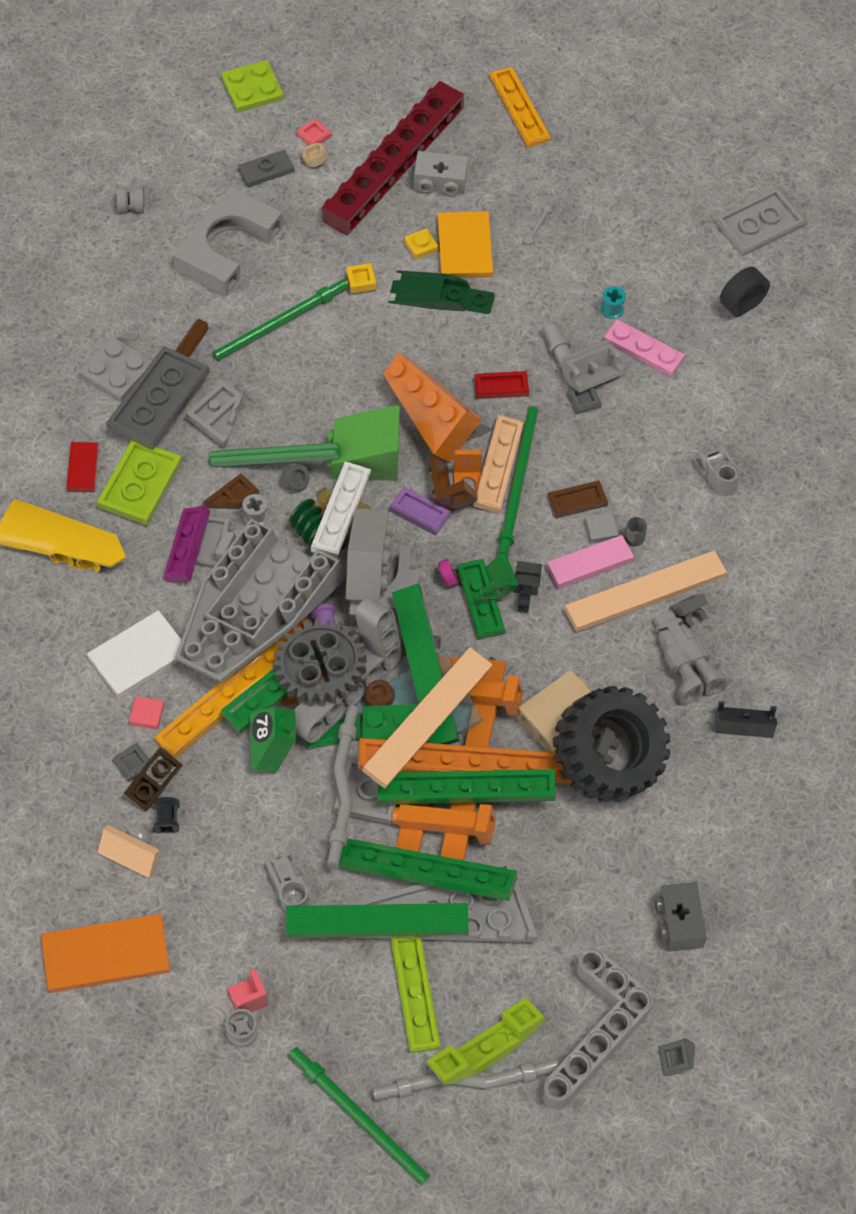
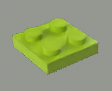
(252, 86)

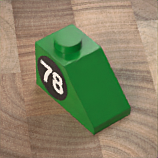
(271, 738)

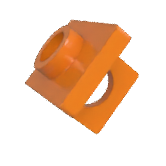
(467, 465)

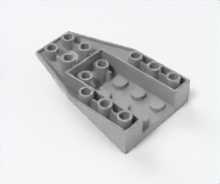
(253, 600)

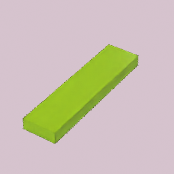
(415, 995)

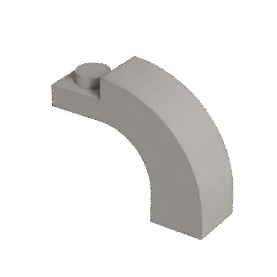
(406, 577)

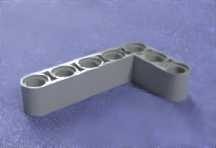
(383, 652)
(602, 1032)

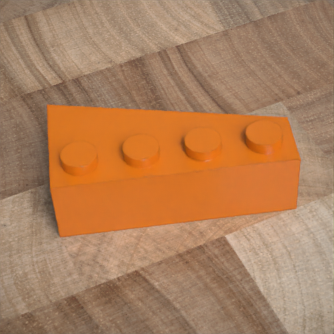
(434, 409)

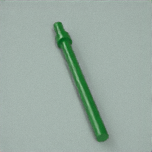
(322, 295)
(316, 1073)

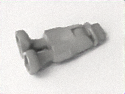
(687, 654)

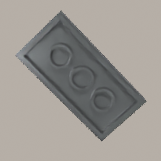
(158, 397)

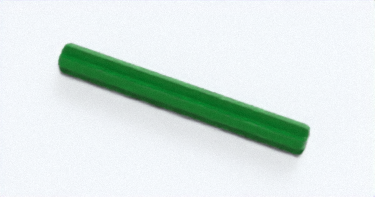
(275, 454)

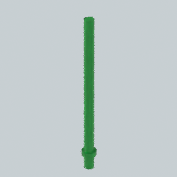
(507, 538)

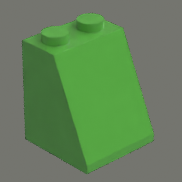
(368, 441)

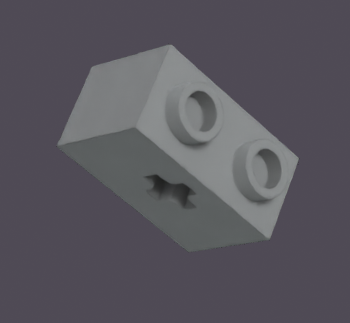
(440, 173)

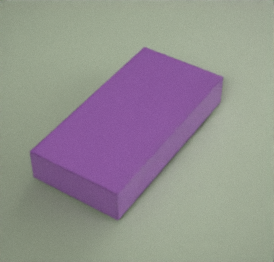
(420, 511)

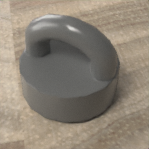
(295, 477)

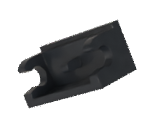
(745, 721)

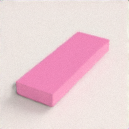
(590, 561)

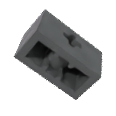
(681, 900)

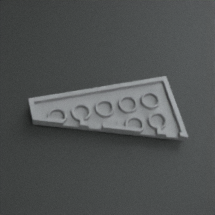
(487, 917)

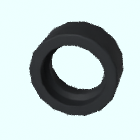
(744, 291)

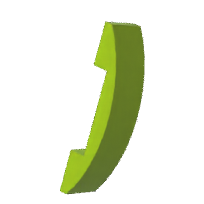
(488, 1047)

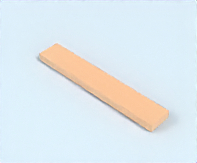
(645, 591)
(427, 718)

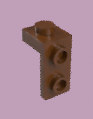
(449, 496)

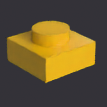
(421, 244)
(361, 278)

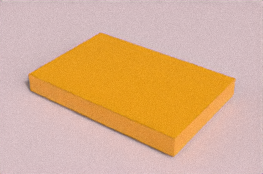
(465, 244)

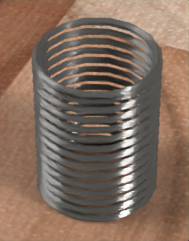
(635, 524)

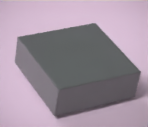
(584, 401)
(131, 761)

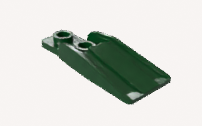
(439, 292)

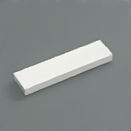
(341, 509)

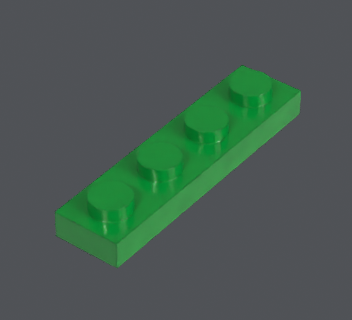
(260, 696)

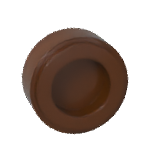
(379, 693)

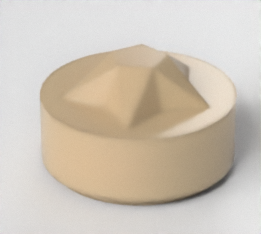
(315, 155)

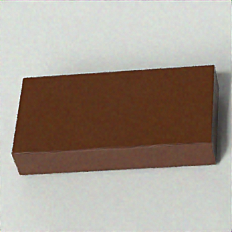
(577, 499)

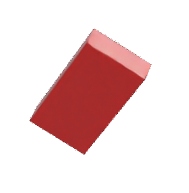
(501, 385)
(82, 467)

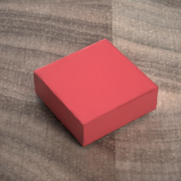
(314, 132)
(146, 712)

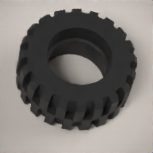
(642, 728)

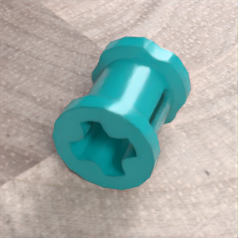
(613, 302)

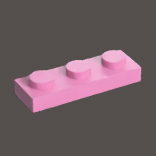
(644, 348)

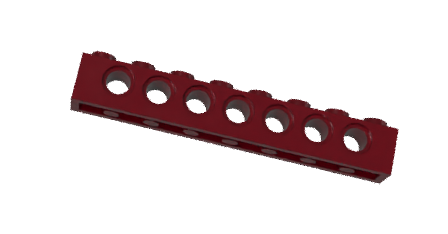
(392, 158)

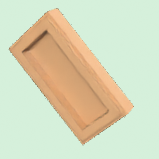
(128, 851)

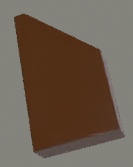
(231, 494)

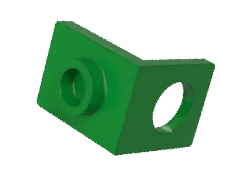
(501, 579)

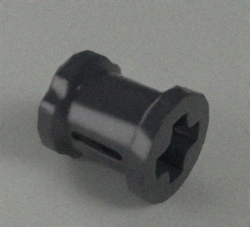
(166, 815)

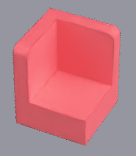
(249, 993)

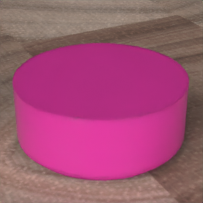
(447, 572)

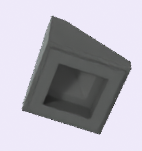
(680, 1055)

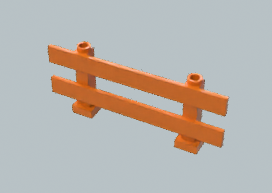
(462, 819)

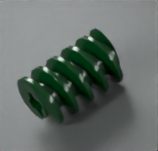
(306, 521)

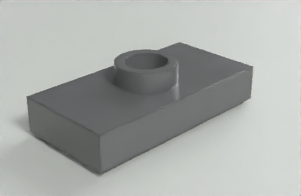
(266, 168)

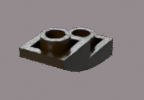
(153, 778)

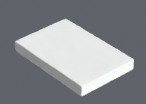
(136, 654)

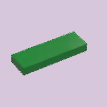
(483, 612)

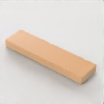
(498, 464)

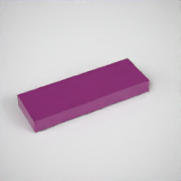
(187, 544)

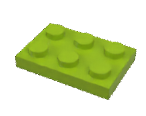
(139, 482)

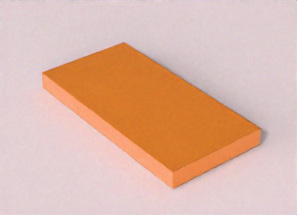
(105, 953)

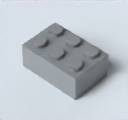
(369, 554)

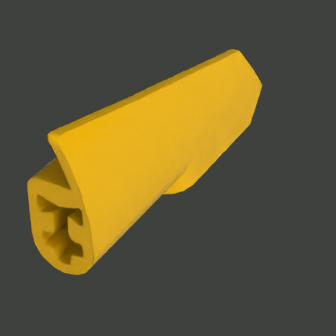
(59, 537)

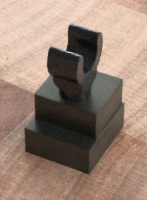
(528, 579)

